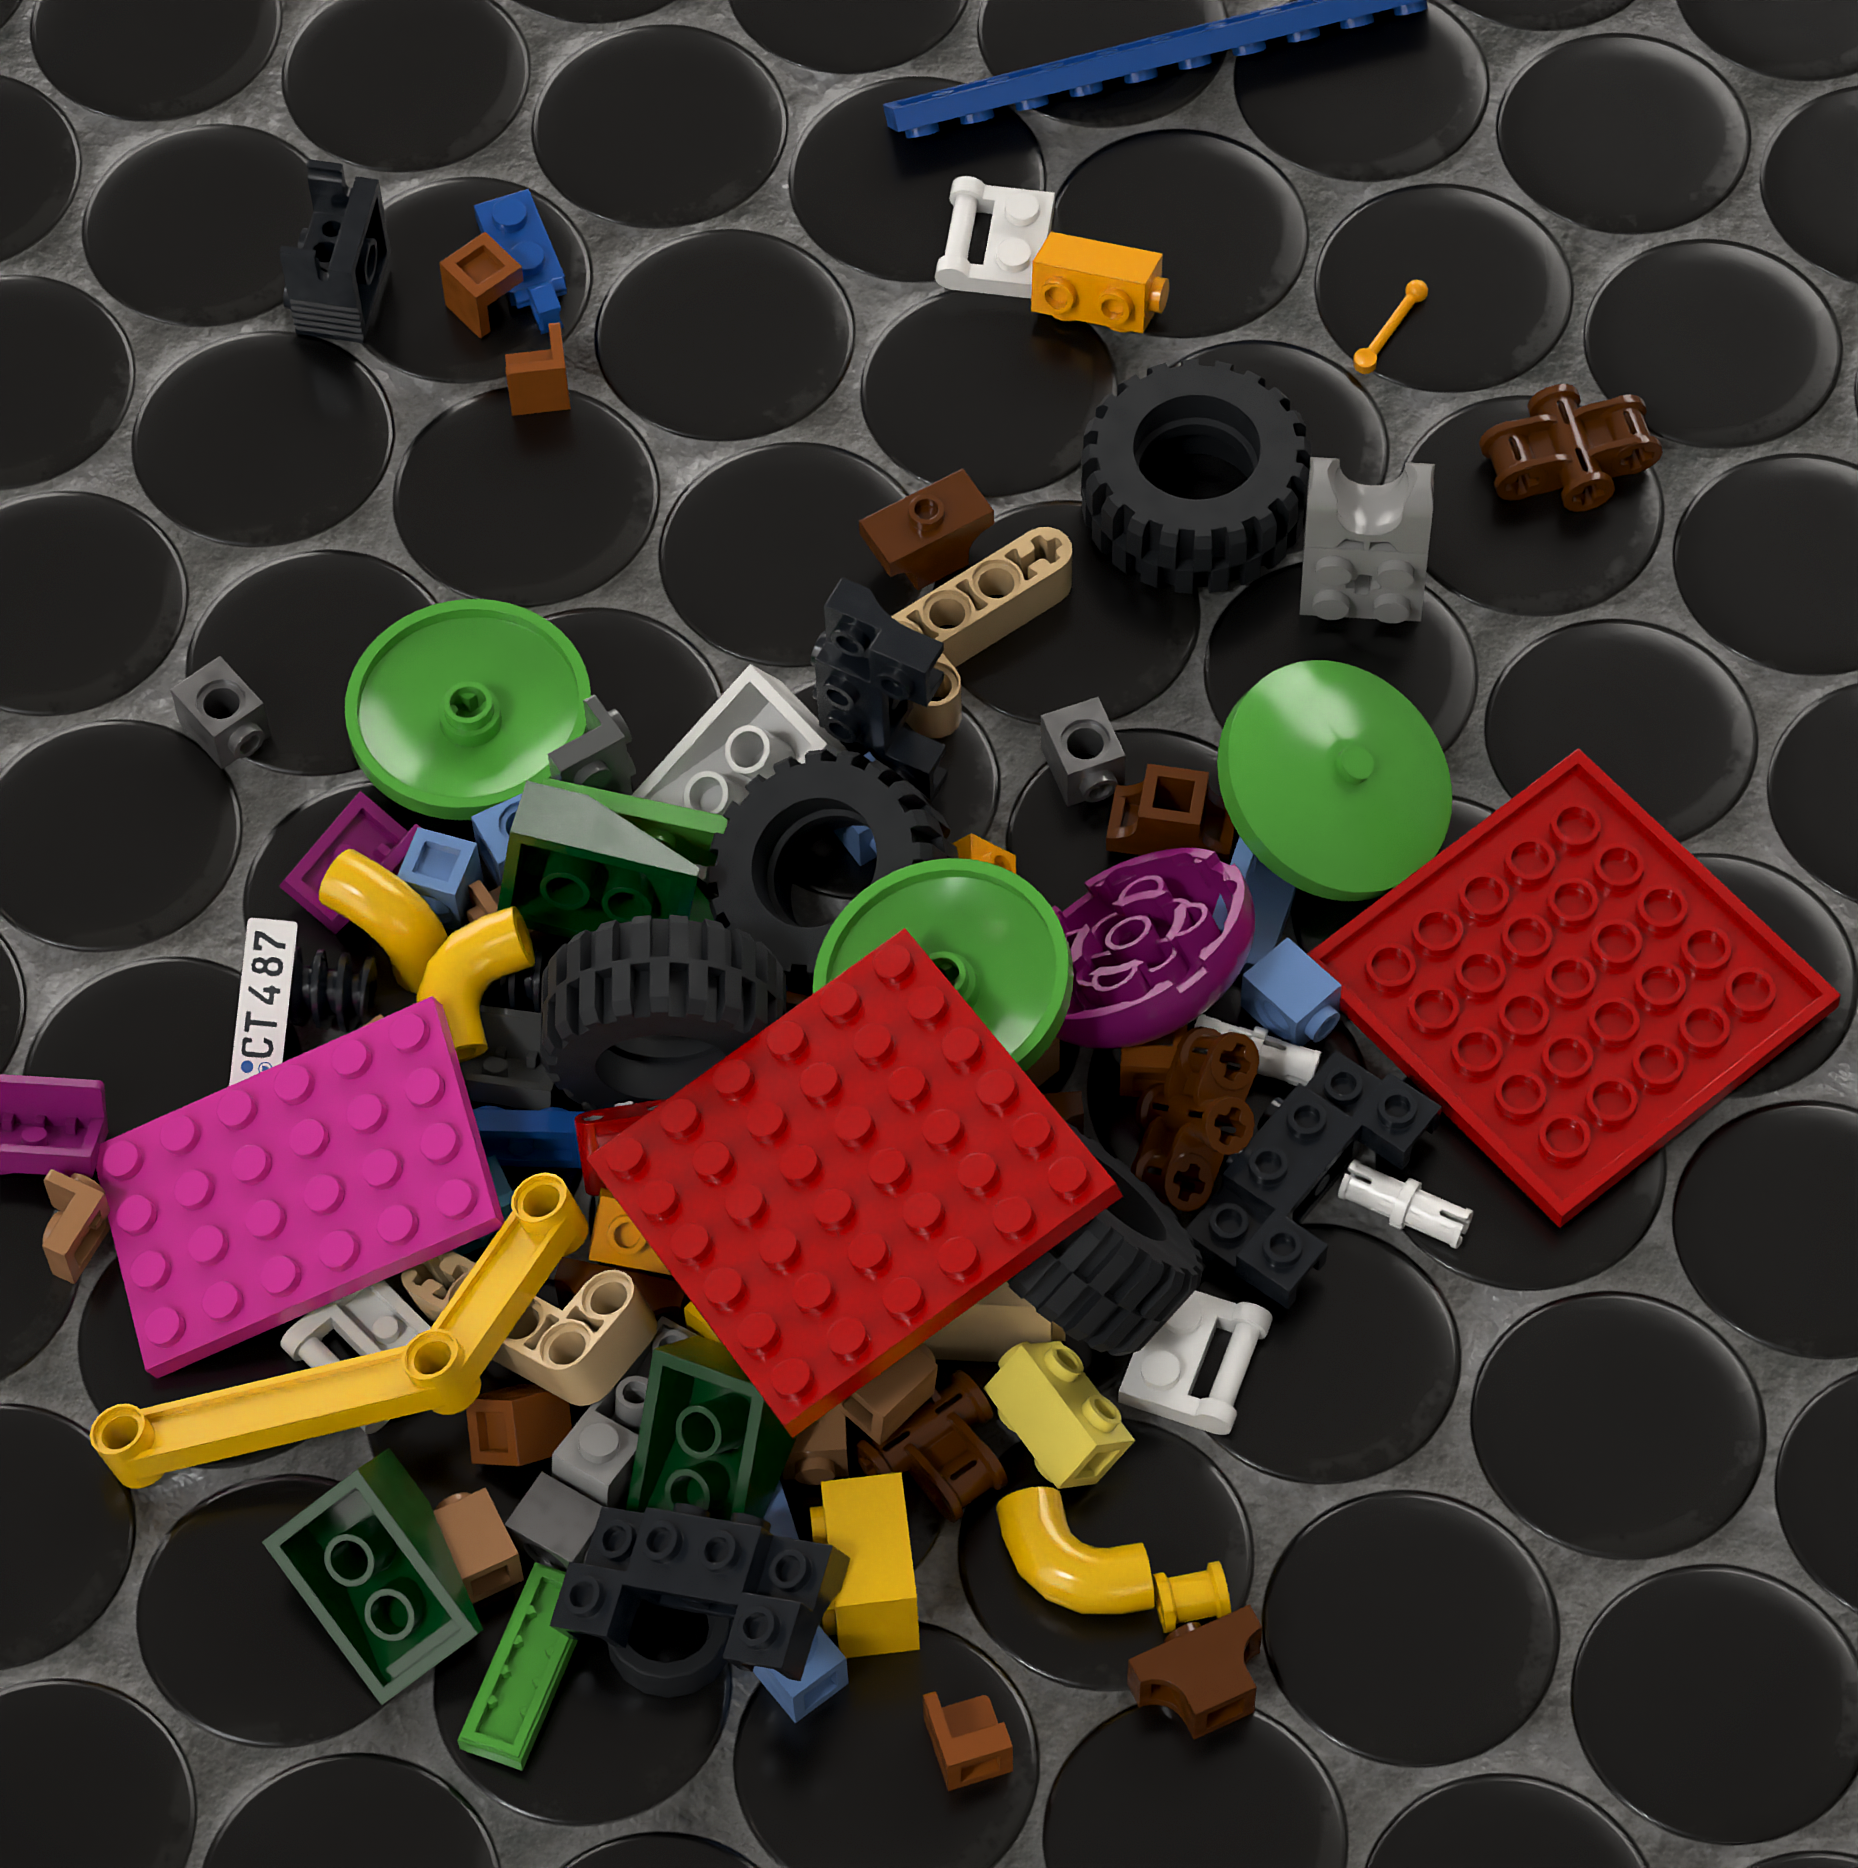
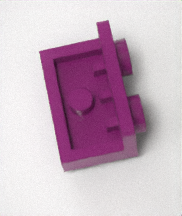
(358, 827)
(51, 1124)

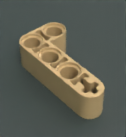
(1030, 574)
(566, 1351)

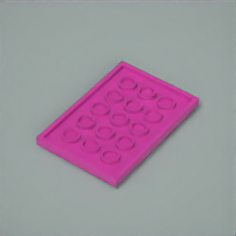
(296, 1187)

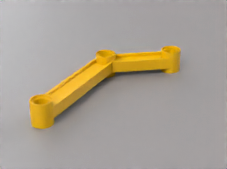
(431, 1372)

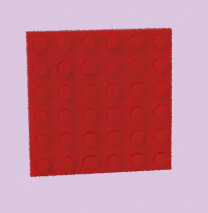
(1571, 986)
(852, 1180)

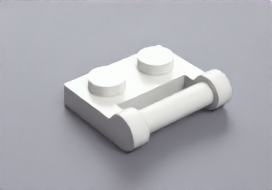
(1016, 234)
(367, 1320)
(1167, 1367)

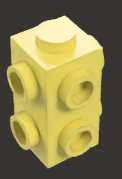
(1058, 1413)

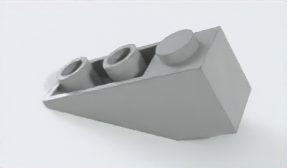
(602, 1445)

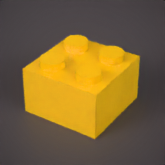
(878, 1596)

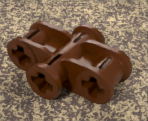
(1570, 447)
(1200, 1100)
(941, 1448)

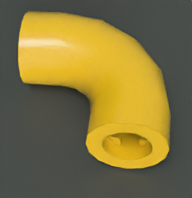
(386, 911)
(468, 966)
(1065, 1568)

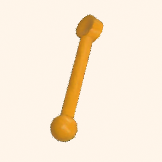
(1366, 358)

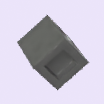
(217, 692)
(1078, 731)
(553, 1524)

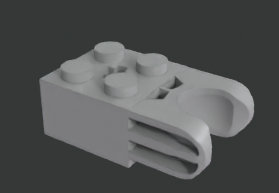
(1366, 544)

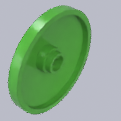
(464, 705)
(1334, 780)
(982, 932)

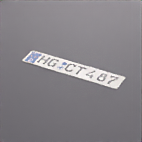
(263, 997)

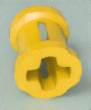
(1191, 1596)

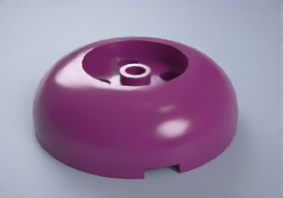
(1150, 947)

